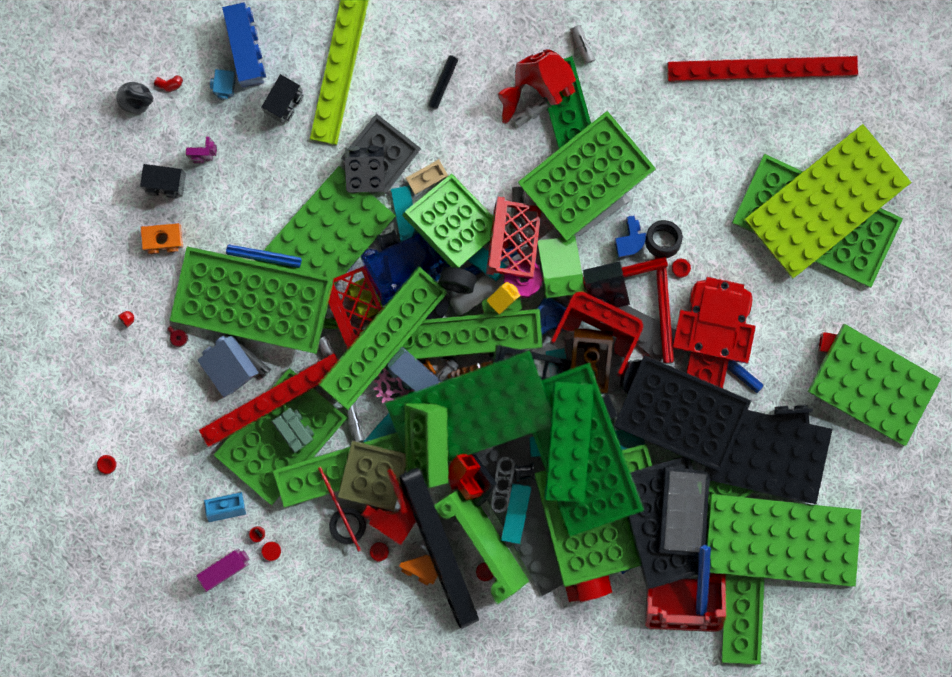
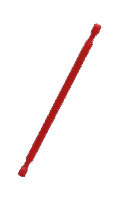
(339, 508)

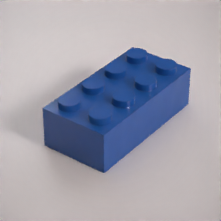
(243, 46)

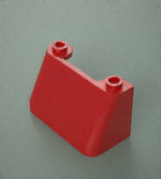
(674, 606)

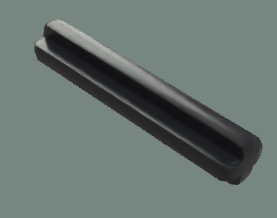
(443, 82)

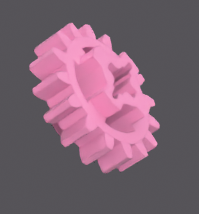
(386, 396)

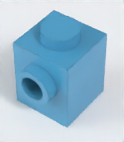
(223, 83)

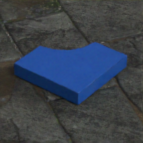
(550, 314)

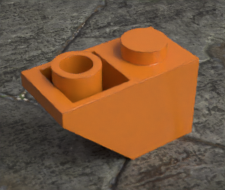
(421, 567)

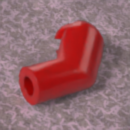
(169, 85)

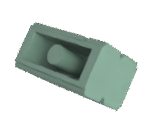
(293, 430)

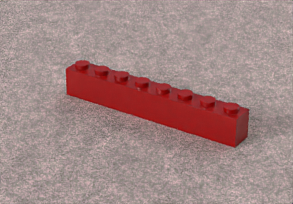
(267, 402)

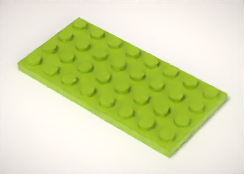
(827, 201)

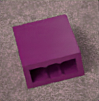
(223, 569)

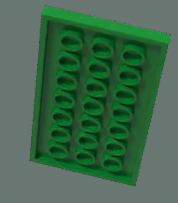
(484, 405)
(609, 484)

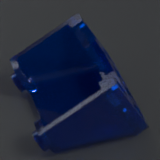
(395, 264)

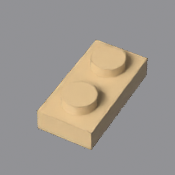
(427, 177)

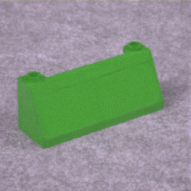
(488, 542)

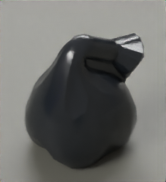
(134, 97)

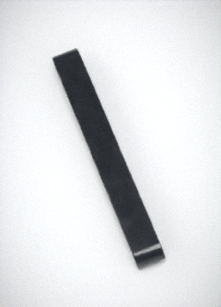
(438, 548)

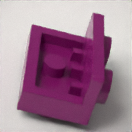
(199, 155)

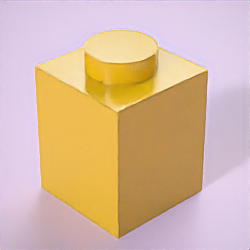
(503, 297)

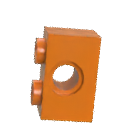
(151, 233)

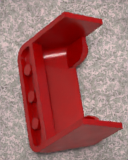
(603, 317)

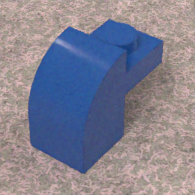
(631, 244)

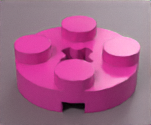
(527, 288)

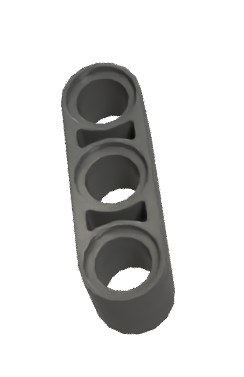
(508, 476)

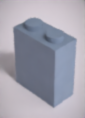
(227, 365)

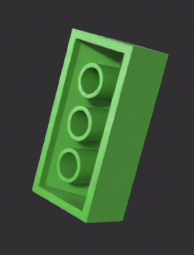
(427, 442)

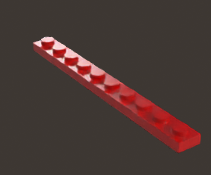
(762, 68)

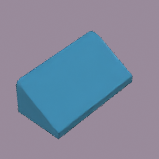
(225, 507)

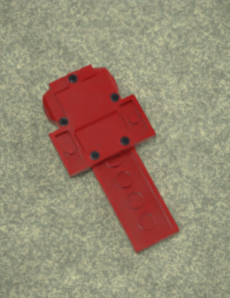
(715, 328)

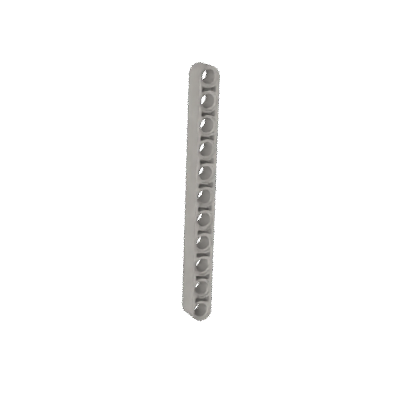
(486, 286)

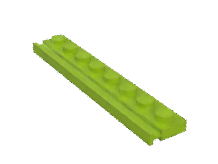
(339, 71)

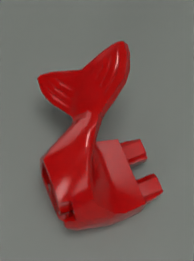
(545, 73)
(392, 523)

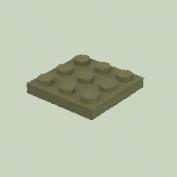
(367, 477)

